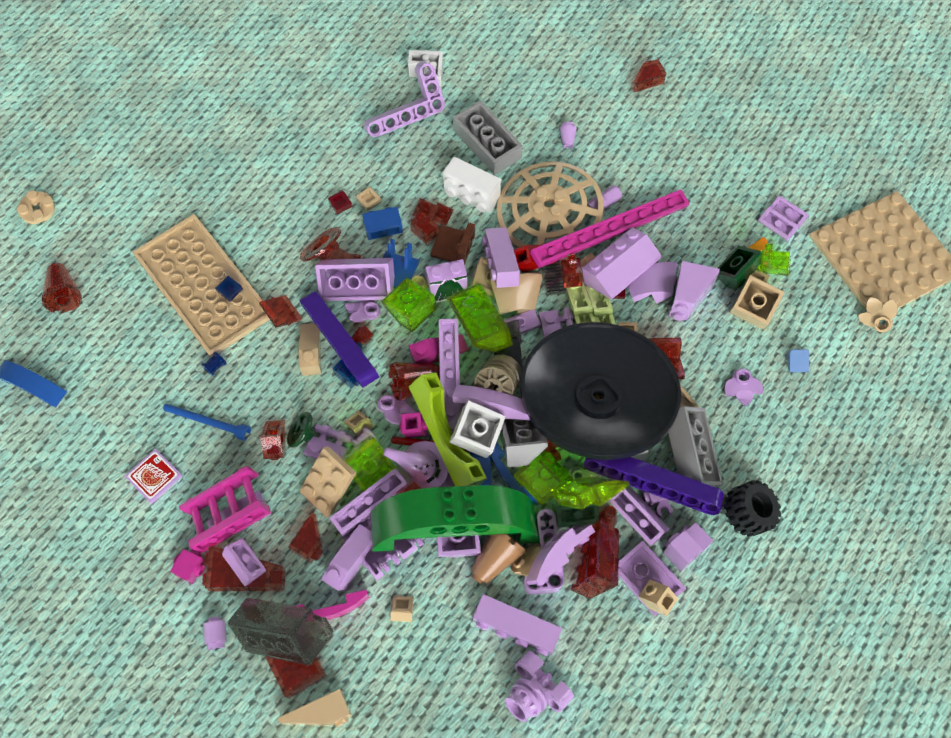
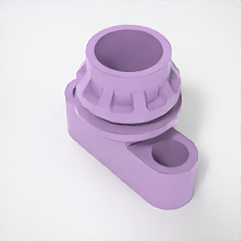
(535, 690)

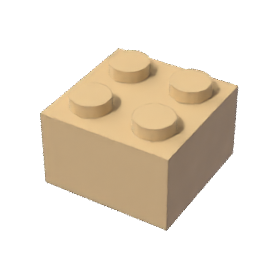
(757, 302)

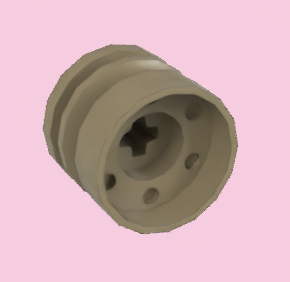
(500, 374)

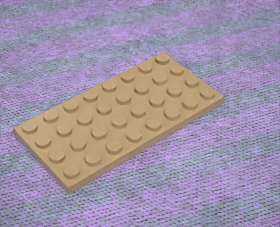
(187, 269)

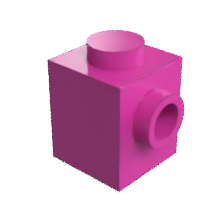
(413, 425)
(188, 565)

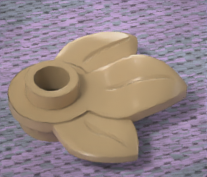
(879, 311)
(524, 563)

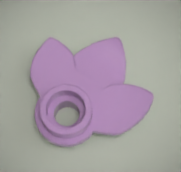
(361, 310)
(743, 389)
(395, 409)

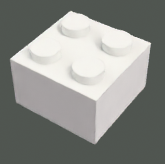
(477, 429)

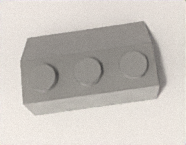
(521, 442)

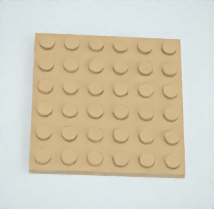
(885, 252)

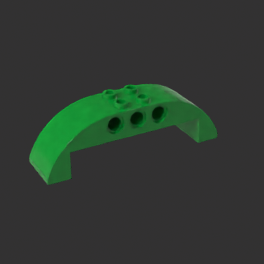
(453, 513)

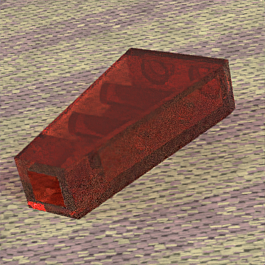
(222, 578)

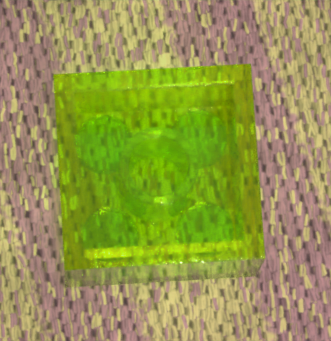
(368, 462)

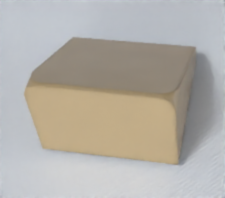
(358, 422)
(402, 608)

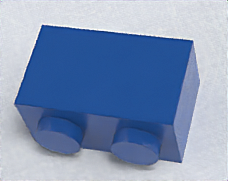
(382, 223)

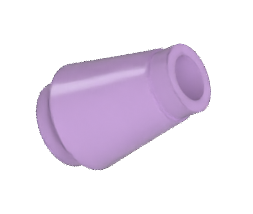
(568, 133)

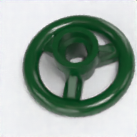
(300, 432)

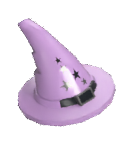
(420, 464)

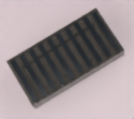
(553, 279)

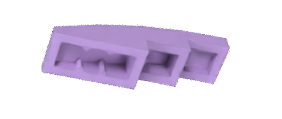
(499, 402)

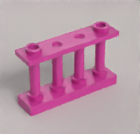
(238, 519)

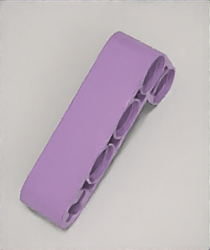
(549, 532)

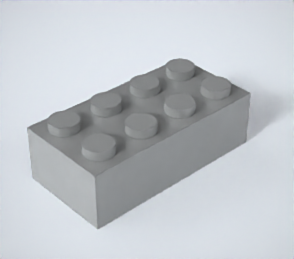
(487, 137)

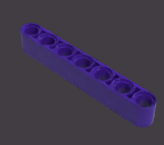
(339, 339)
(660, 483)

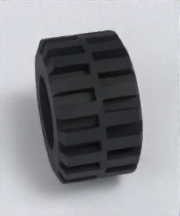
(752, 508)

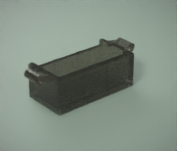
(280, 630)

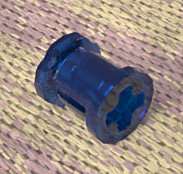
(213, 364)

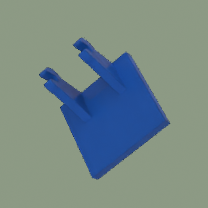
(403, 265)

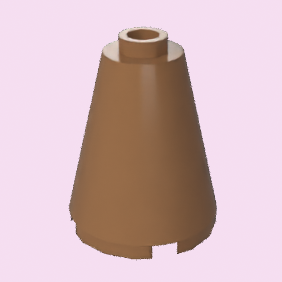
(495, 556)

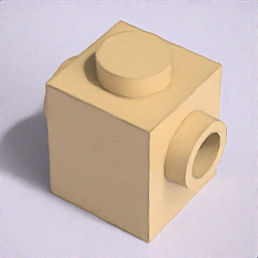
(658, 597)

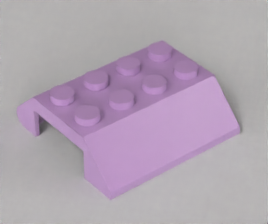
(359, 512)

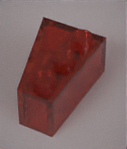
(599, 562)

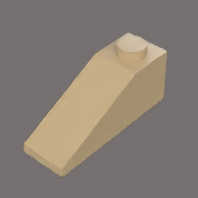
(310, 350)
(324, 711)

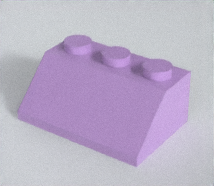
(458, 546)

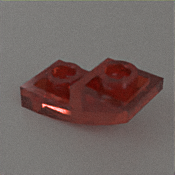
(438, 213)

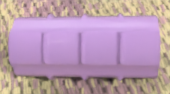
(610, 197)

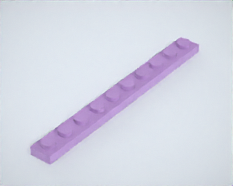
(449, 369)

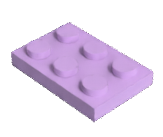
(643, 565)

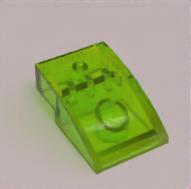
(588, 490)

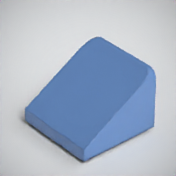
(798, 360)

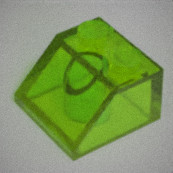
(410, 304)
(542, 476)

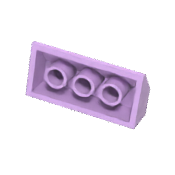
(620, 263)
(355, 279)

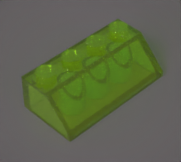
(480, 319)

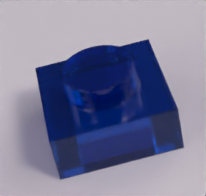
(229, 288)

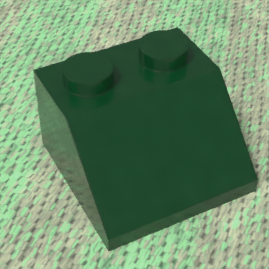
(739, 266)

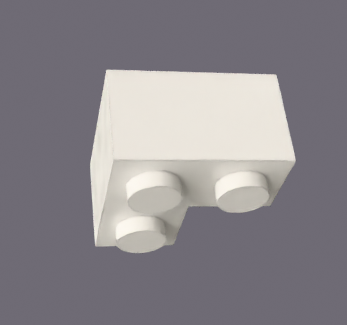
(434, 58)

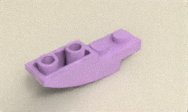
(555, 552)

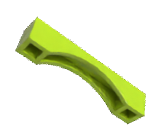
(430, 400)

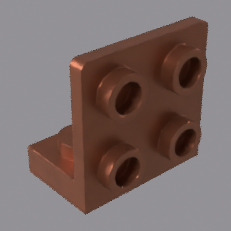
(453, 243)

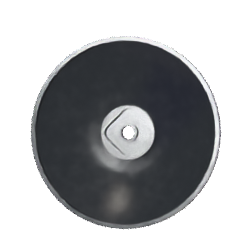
(606, 360)

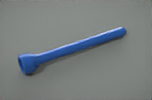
(239, 430)

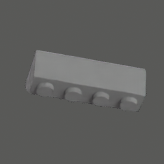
(694, 446)

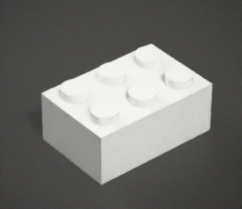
(471, 185)

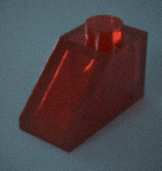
(649, 75)
(273, 440)
(308, 540)

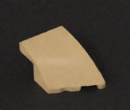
(518, 298)

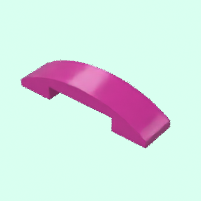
(354, 600)

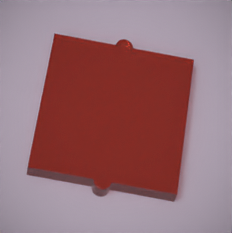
(280, 311)

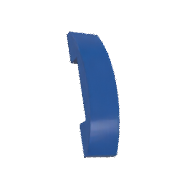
(31, 383)
(498, 454)

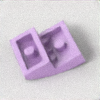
(783, 218)

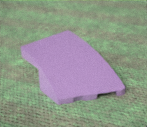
(657, 280)

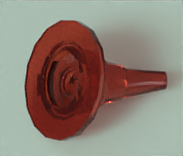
(326, 247)

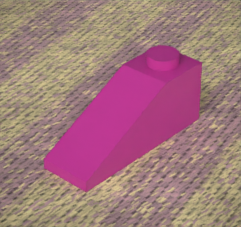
(428, 350)

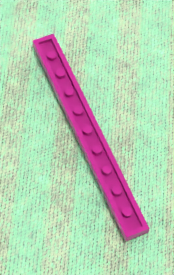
(609, 228)

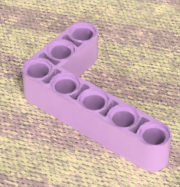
(411, 108)

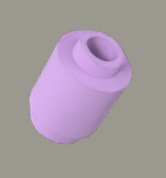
(214, 633)

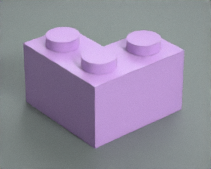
(687, 545)

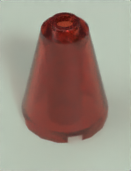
(60, 290)
(405, 374)

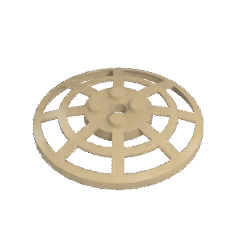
(548, 193)

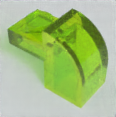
(774, 261)

